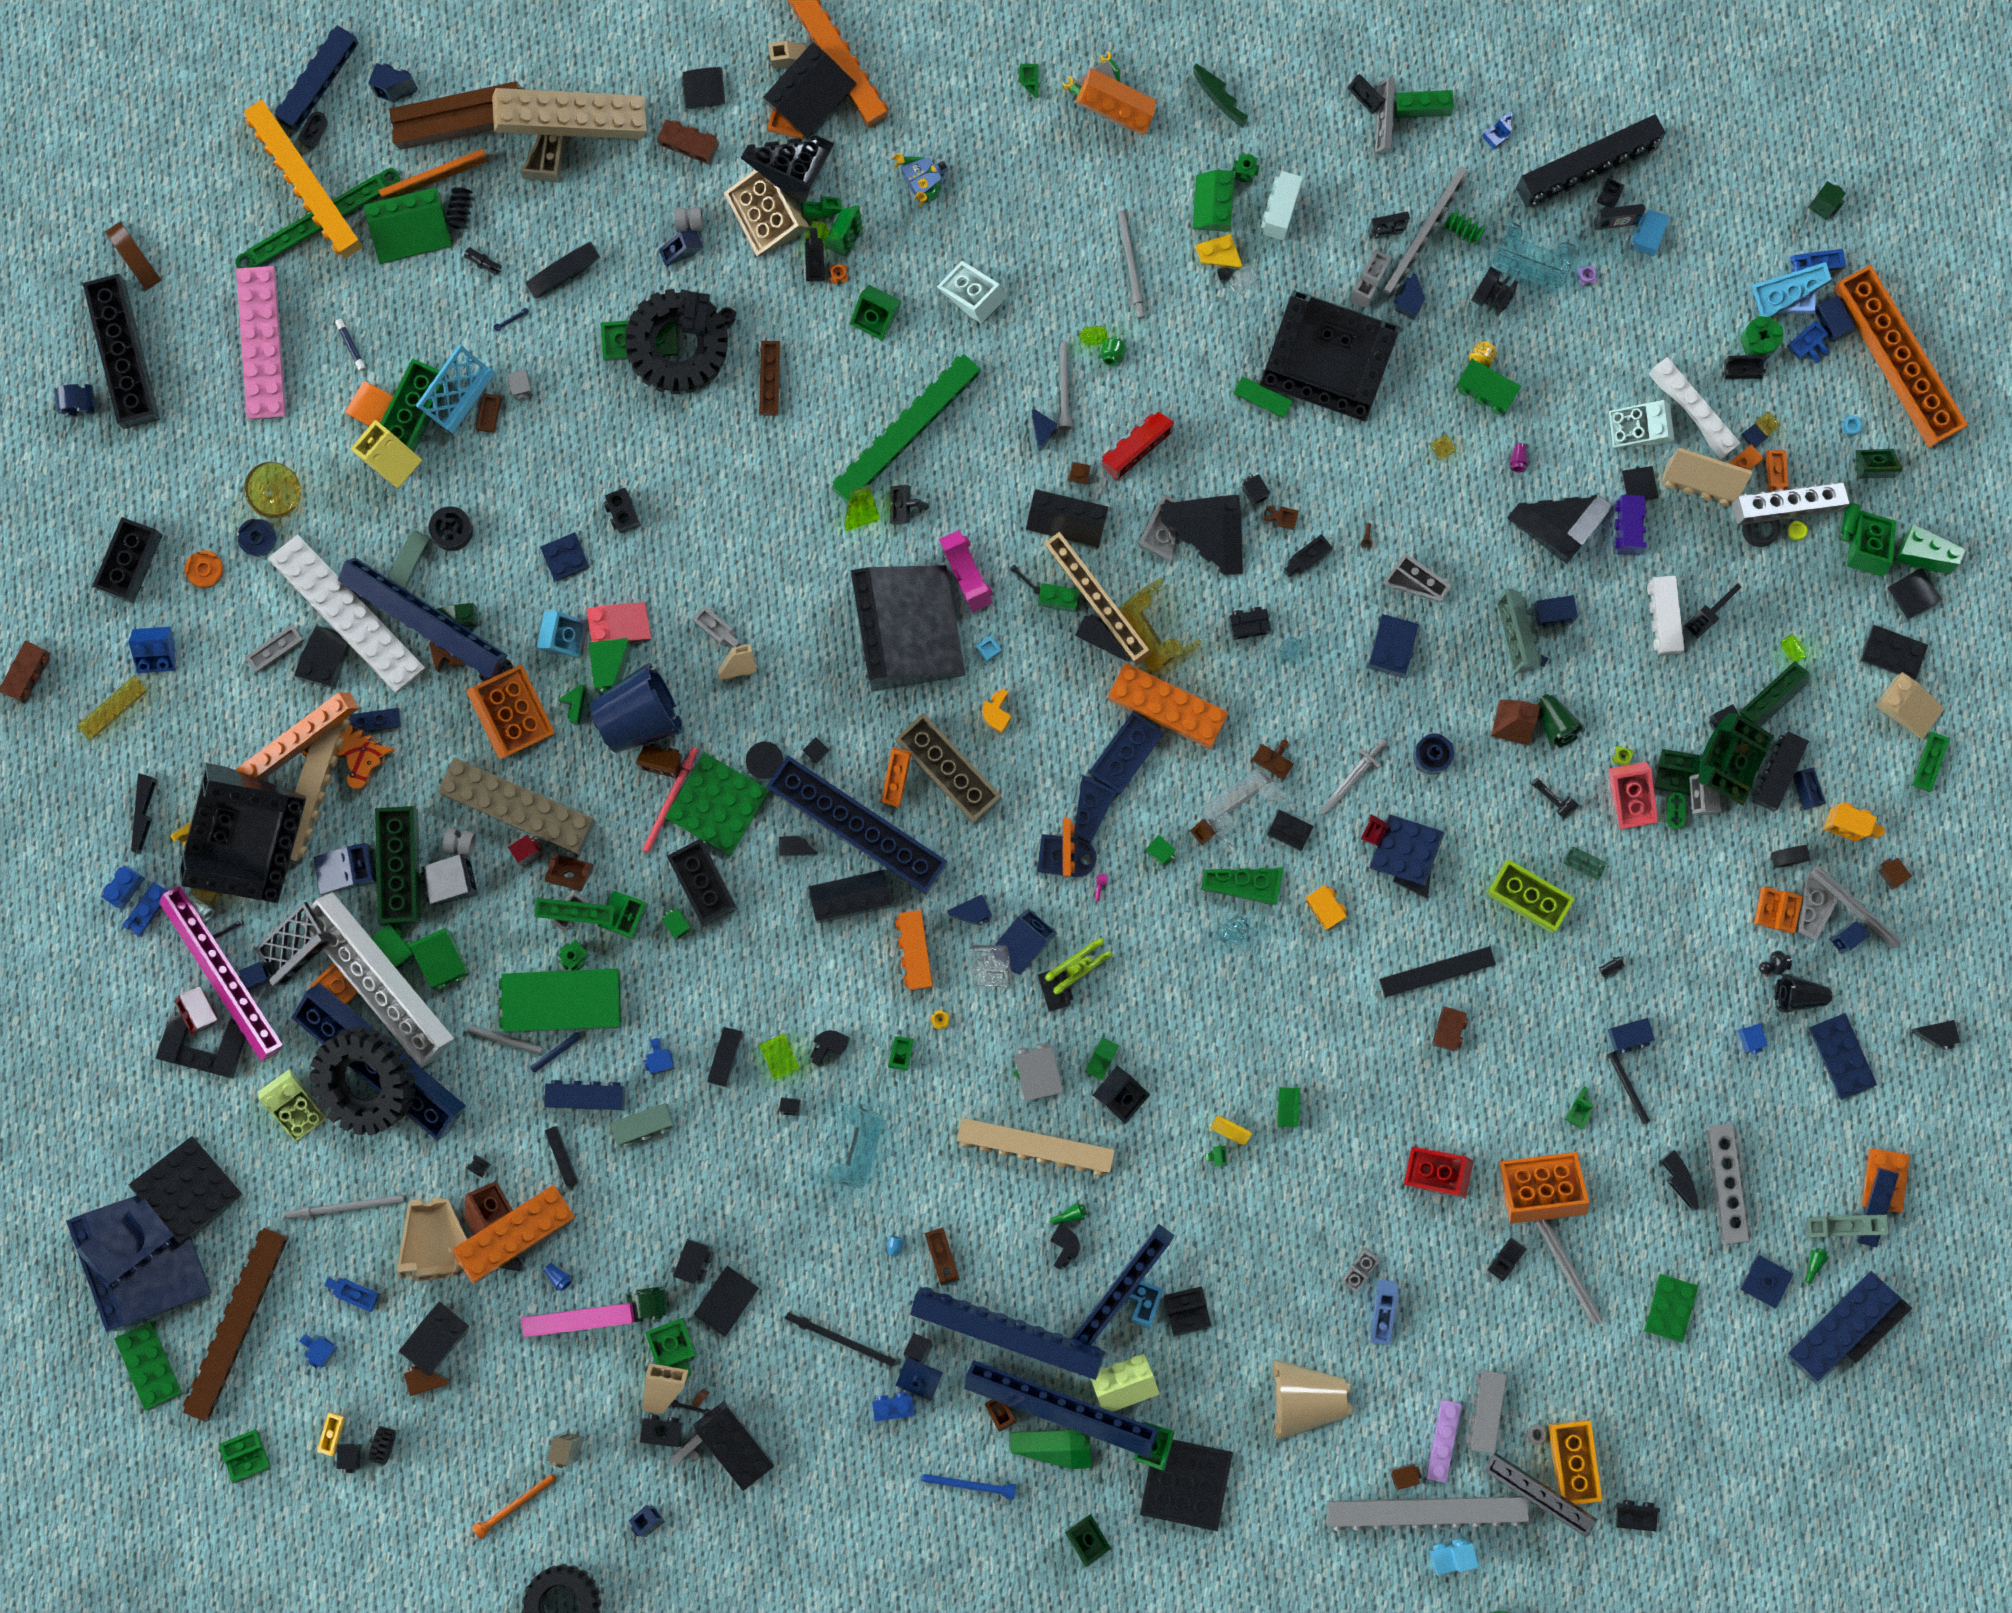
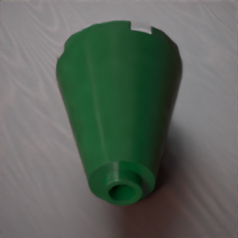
(1558, 722)

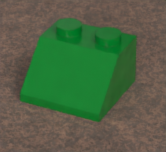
(875, 312)

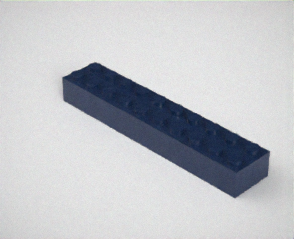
(857, 825)
(326, 1016)

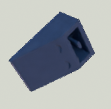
(345, 868)

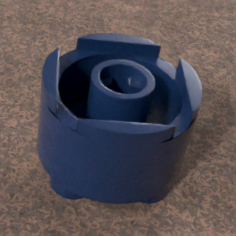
(74, 399)
(1440, 746)

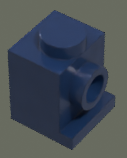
(638, 1521)

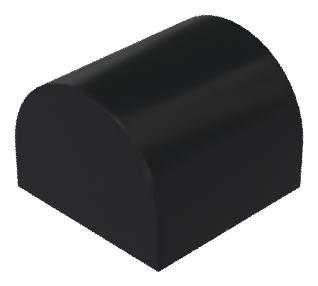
(790, 1106)

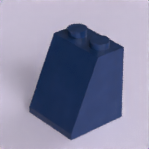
(1026, 940)

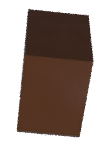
(1000, 1414)

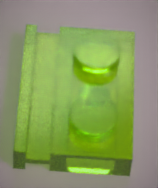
(779, 1056)

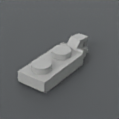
(716, 627)

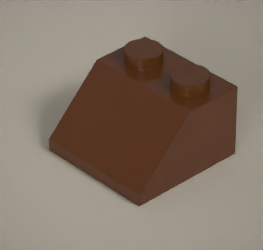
(660, 761)

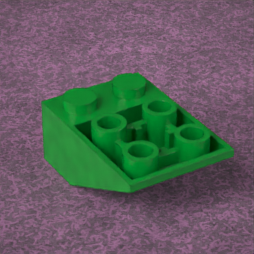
(845, 230)

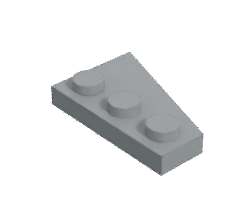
(1157, 536)
(1816, 908)

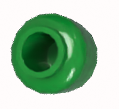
(1113, 351)

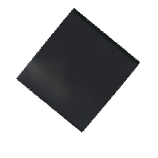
(703, 87)
(1914, 593)
(1187, 1311)

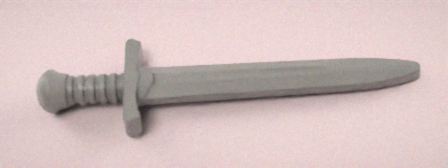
(1357, 772)

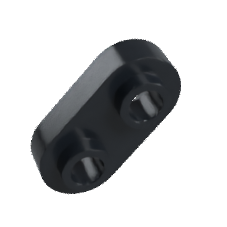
(312, 130)

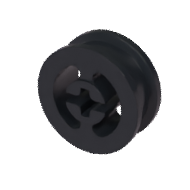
(458, 540)

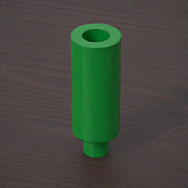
(1850, 521)

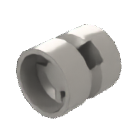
(688, 219)
(458, 841)

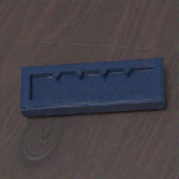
(376, 720)

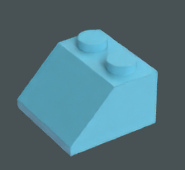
(561, 634)

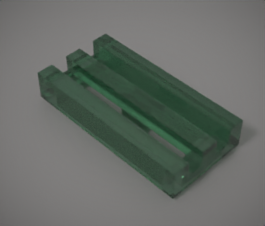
(1570, 856)

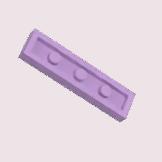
(1443, 1441)

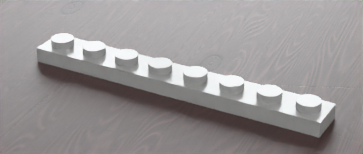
(1429, 226)

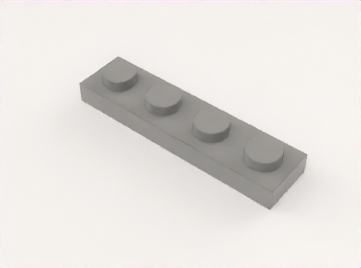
(1385, 116)

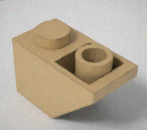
(785, 53)
(738, 662)

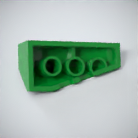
(1057, 1447)

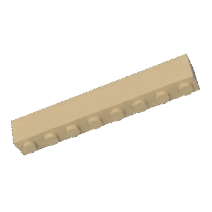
(1098, 598)
(313, 781)
(1035, 1145)

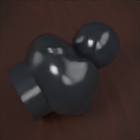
(1778, 964)

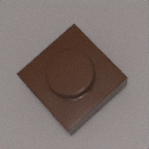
(1079, 473)
(1202, 831)

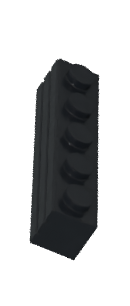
(561, 1156)

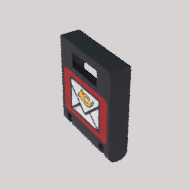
(1618, 216)

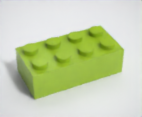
(1530, 896)

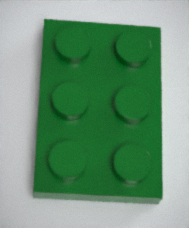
(1671, 1308)

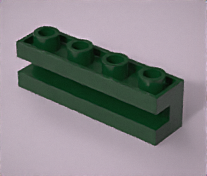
(1776, 694)

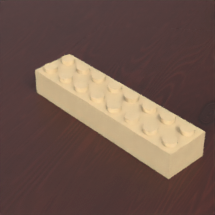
(569, 113)

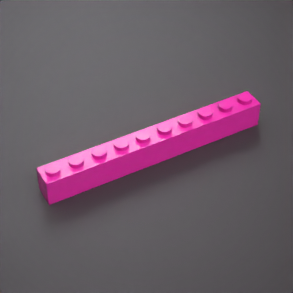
(220, 973)

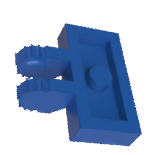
(1807, 340)

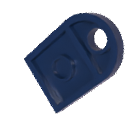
(1051, 856)

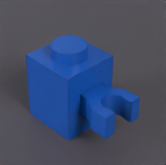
(660, 1060)
(319, 1350)

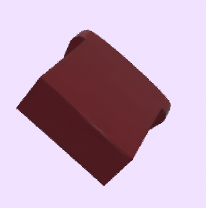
(1374, 831)

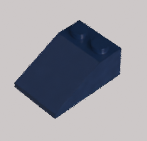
(1393, 646)

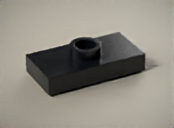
(1366, 93)

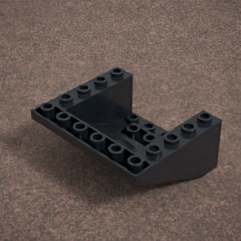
(1329, 355)
(907, 625)
(240, 835)

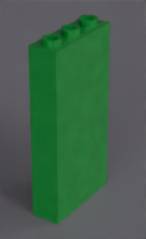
(560, 1000)

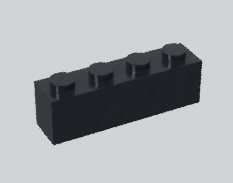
(1780, 771)

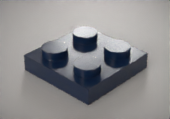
(564, 557)

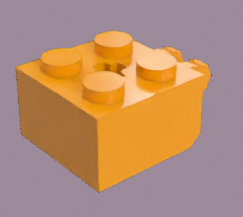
(1852, 823)

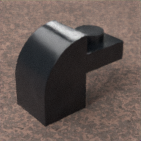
(829, 1040)
(1068, 1241)

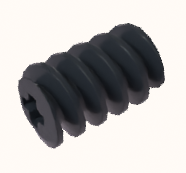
(458, 207)

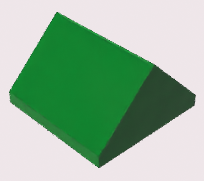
(1161, 1449)

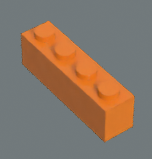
(915, 950)

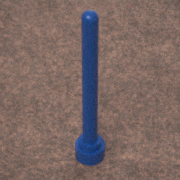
(1007, 1490)

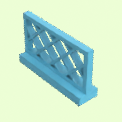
(465, 400)

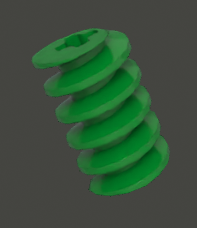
(1465, 227)

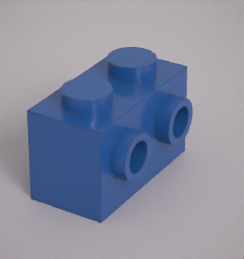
(122, 887)
(892, 1408)

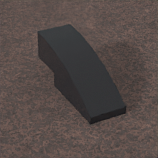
(725, 1057)
(1680, 1179)

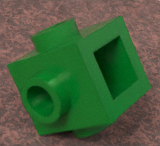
(1246, 168)
(579, 959)

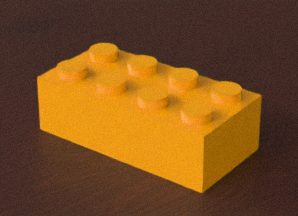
(1575, 1461)

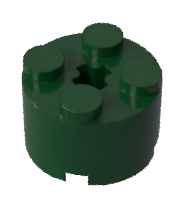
(648, 1303)

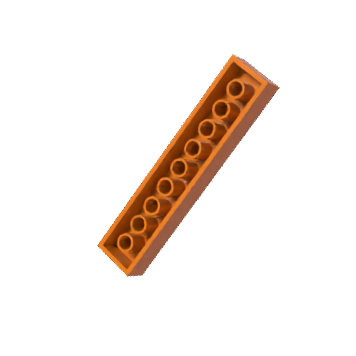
(1900, 356)

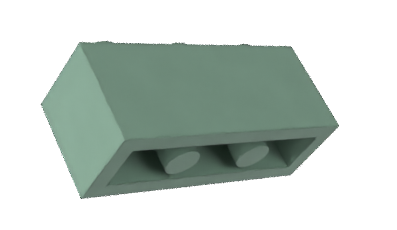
(642, 1125)

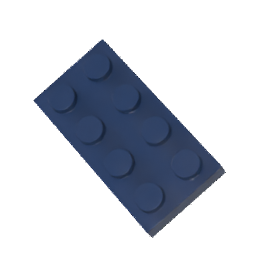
(1126, 752)
(1842, 1056)

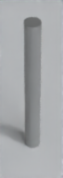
(505, 1039)

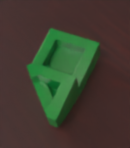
(1029, 78)
(1580, 1110)

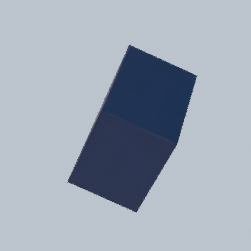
(1043, 428)

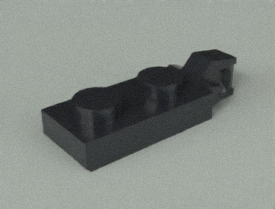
(814, 257)
(1308, 555)

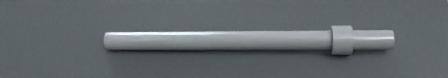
(1137, 297)
(308, 1212)

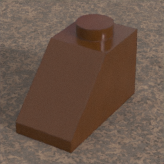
(419, 1382)

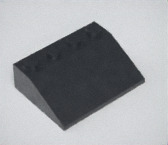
(809, 90)

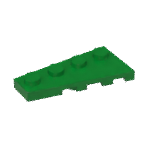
(1245, 883)

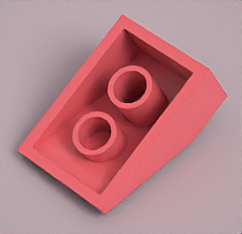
(619, 622)
(1633, 795)

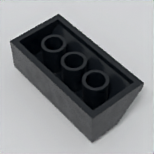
(1072, 517)
(850, 896)

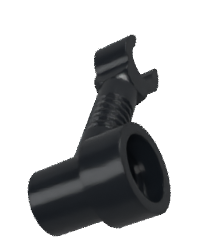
(1565, 807)

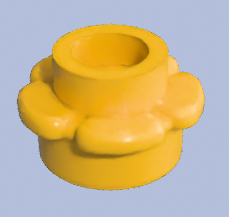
(935, 1019)

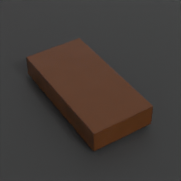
(489, 413)

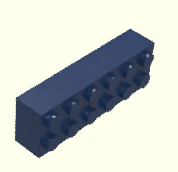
(1844, 1328)

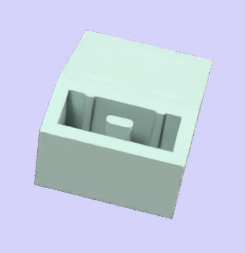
(1642, 425)

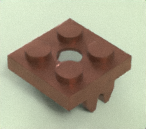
(562, 865)

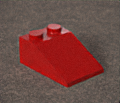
(1439, 1172)

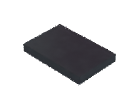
(726, 1301)

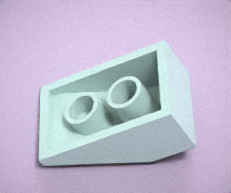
(972, 291)

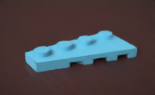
(1786, 290)

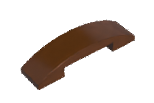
(133, 255)

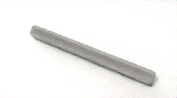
(1856, 907)
(1569, 1271)

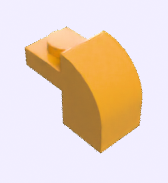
(993, 715)

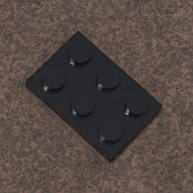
(1894, 652)

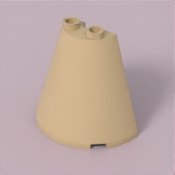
(428, 1241)
(1307, 1399)

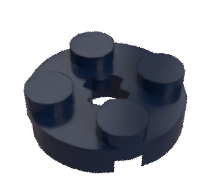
(267, 539)

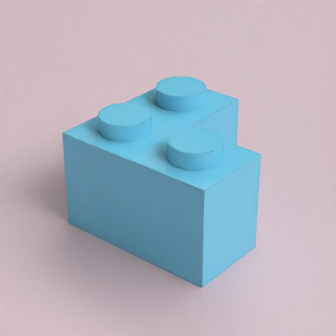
(1453, 1557)

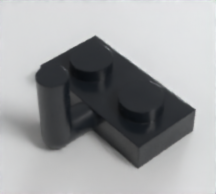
(901, 503)

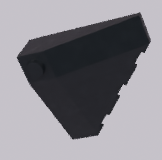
(792, 165)
(1561, 524)
(1211, 527)

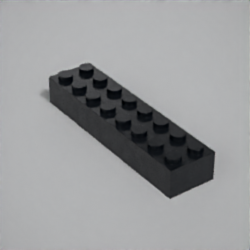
(1590, 161)
(121, 351)

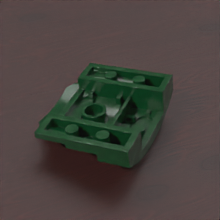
(1733, 757)

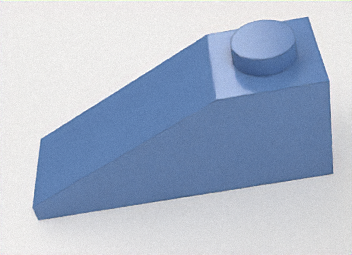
(1384, 1311)

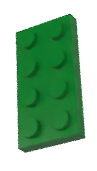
(614, 340)
(148, 1365)

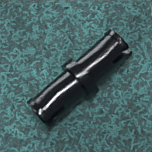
(482, 261)

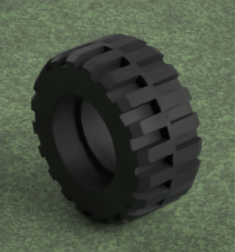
(562, 1575)

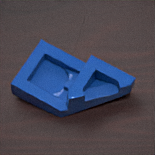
(1499, 132)

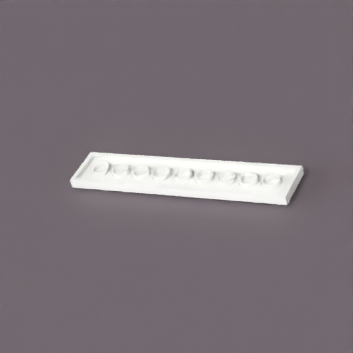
(346, 614)

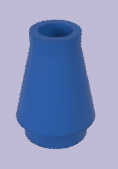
(557, 1277)

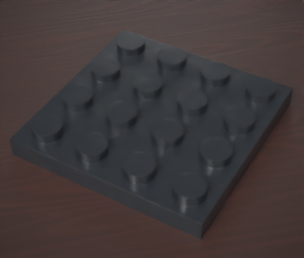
(186, 1189)
(1189, 1487)

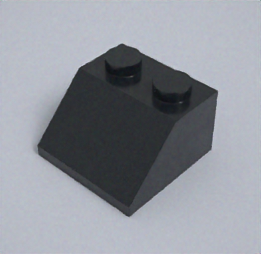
(1121, 1094)

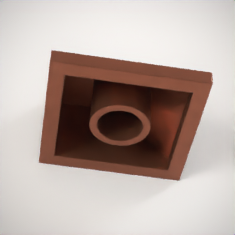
(1515, 721)
(485, 1207)

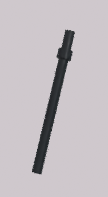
(804, 1323)

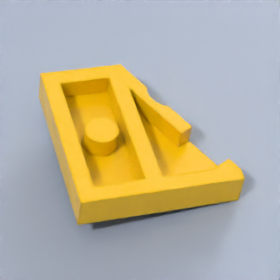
(1219, 252)

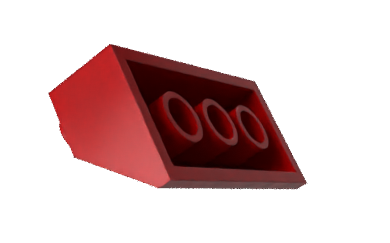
(1137, 445)

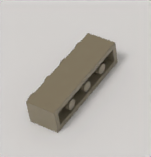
(565, 1449)

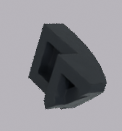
(795, 846)

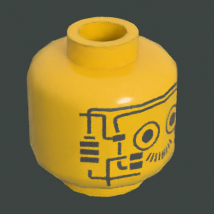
(1484, 353)

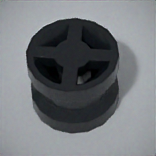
(478, 1166)

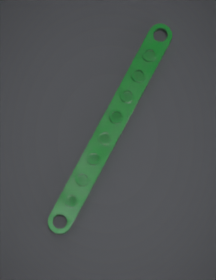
(306, 227)

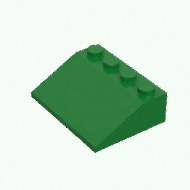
(408, 225)

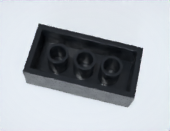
(127, 560)
(702, 882)
(733, 1445)

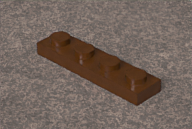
(769, 378)

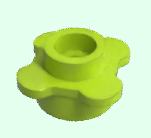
(1628, 753)

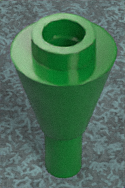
(1073, 1213)
(1817, 1260)

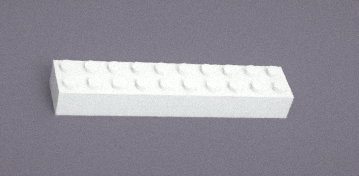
(380, 982)

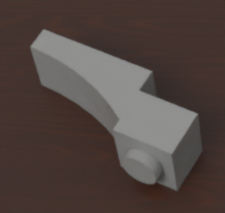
(1370, 278)

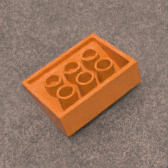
(510, 711)
(1544, 1188)

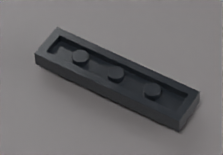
(1880, 1331)

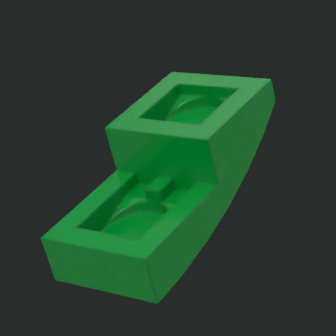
(826, 207)

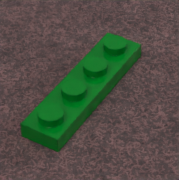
(574, 911)

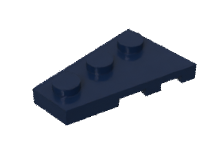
(1092, 807)

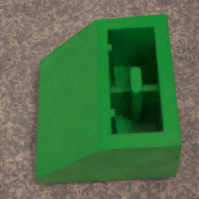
(627, 915)

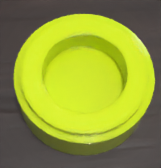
(1797, 530)

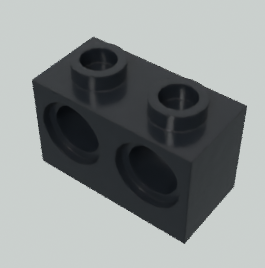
(625, 509)

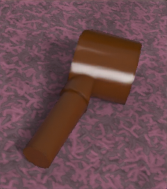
(1367, 536)

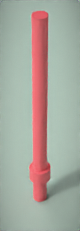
(687, 766)

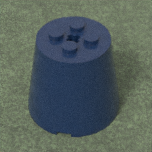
(636, 711)

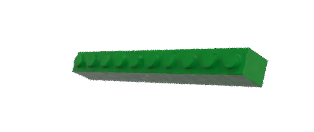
(907, 427)

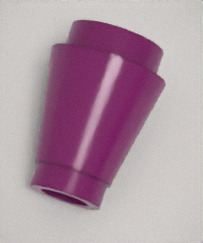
(1519, 458)

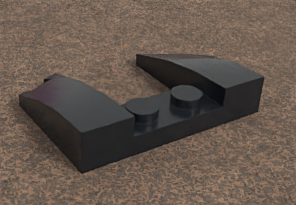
(222, 1063)

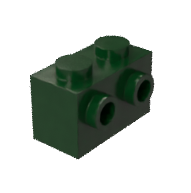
(1828, 200)

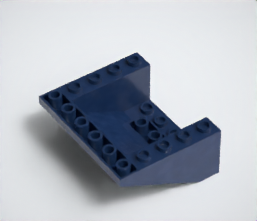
(155, 1287)

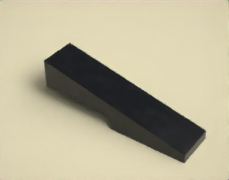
(142, 822)

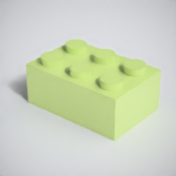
(1125, 1384)

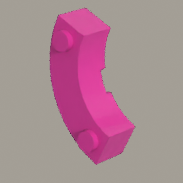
(965, 571)

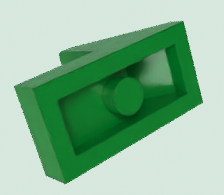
(576, 699)
(901, 1053)
(1102, 1058)

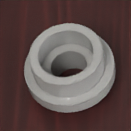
(1543, 1434)

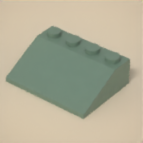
(1518, 631)

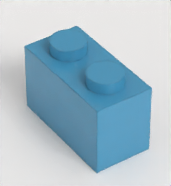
(1650, 232)

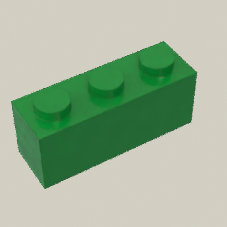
(1424, 104)

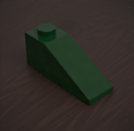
(463, 614)

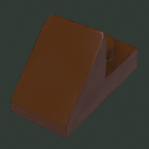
(440, 656)

